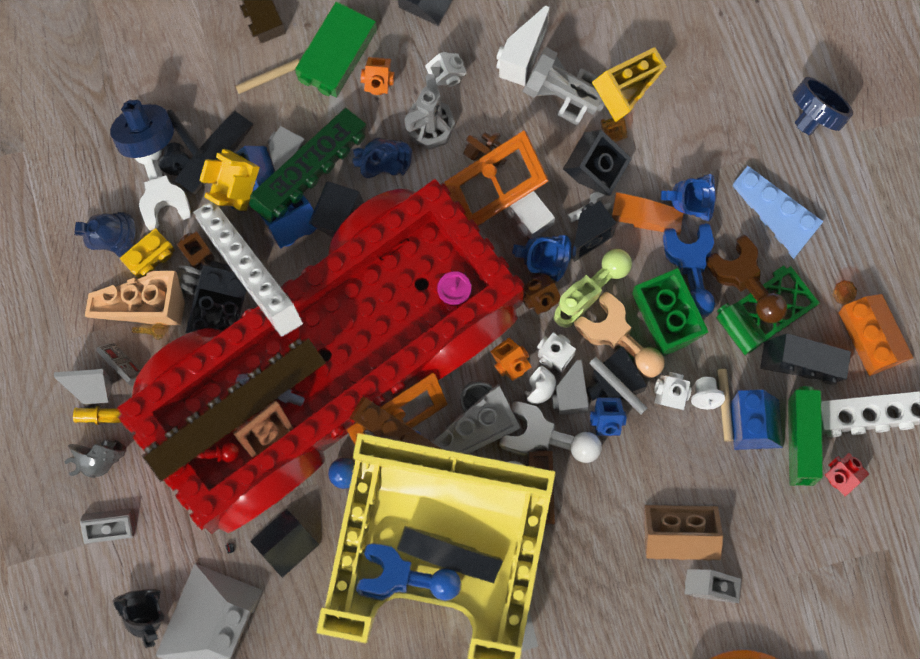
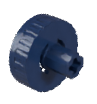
(820, 106)
(135, 134)

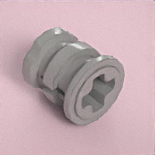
(187, 279)

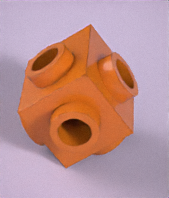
(377, 75)
(511, 359)

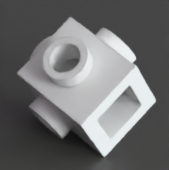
(446, 68)
(558, 359)
(672, 391)

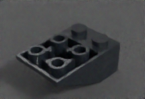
(216, 297)

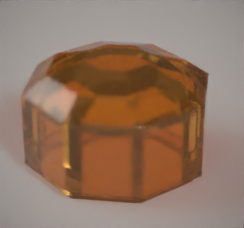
(844, 292)

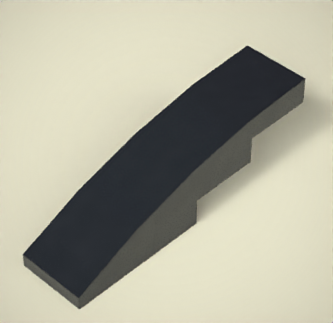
(227, 137)
(449, 554)

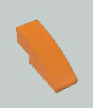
(646, 213)

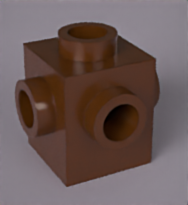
(540, 294)

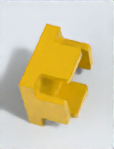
(230, 178)

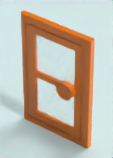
(410, 406)

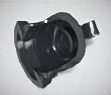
(141, 614)

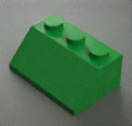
(669, 312)

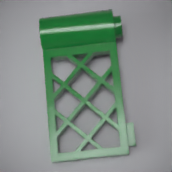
(741, 324)

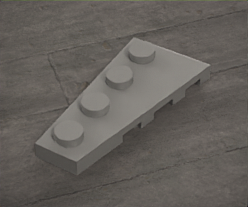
(479, 425)

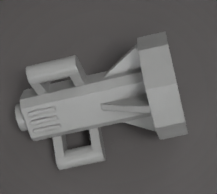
(552, 79)
(427, 116)

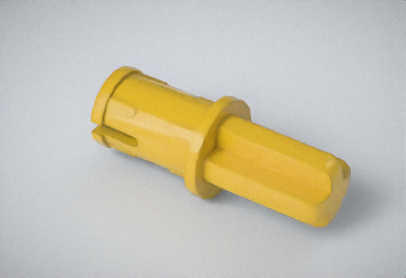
(96, 415)

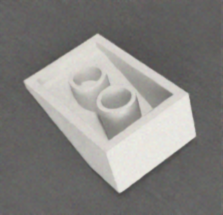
(521, 48)

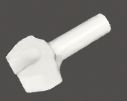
(594, 197)

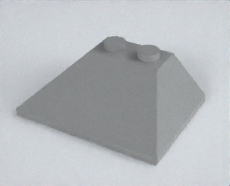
(208, 617)

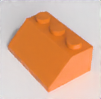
(875, 334)

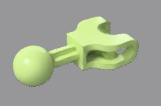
(585, 292)

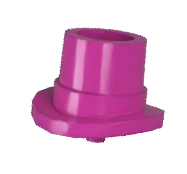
(454, 288)

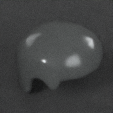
(473, 392)

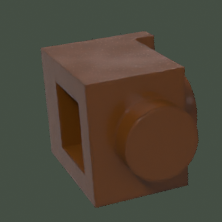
(191, 242)

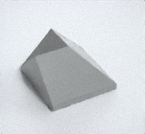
(87, 385)

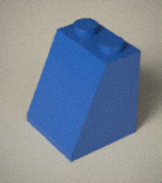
(756, 420)

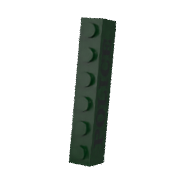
(308, 165)

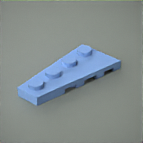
(782, 214)

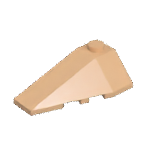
(141, 300)

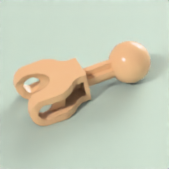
(616, 332)

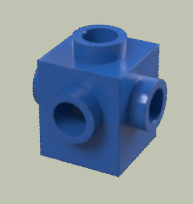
(608, 417)

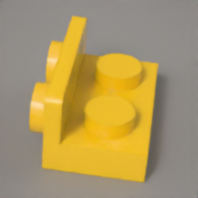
(147, 254)

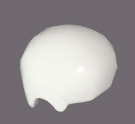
(542, 384)

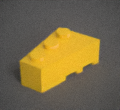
(628, 82)

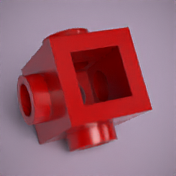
(846, 473)

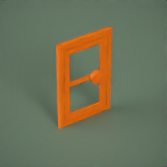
(486, 166)

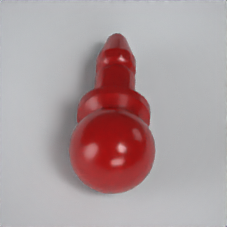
(227, 452)

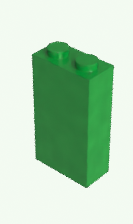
(335, 50)
(805, 437)

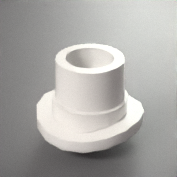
(707, 394)

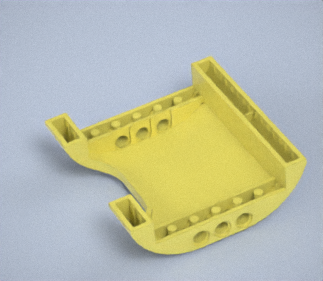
(451, 494)

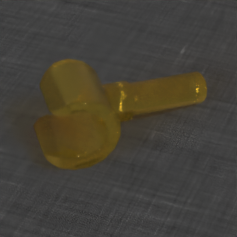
(149, 331)

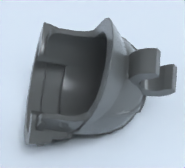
(95, 461)

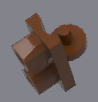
(476, 146)

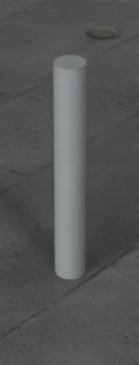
(618, 385)

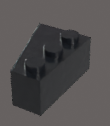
(805, 359)

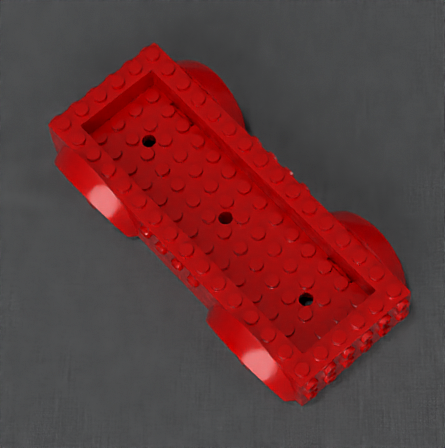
(357, 310)

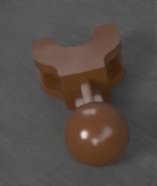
(745, 274)

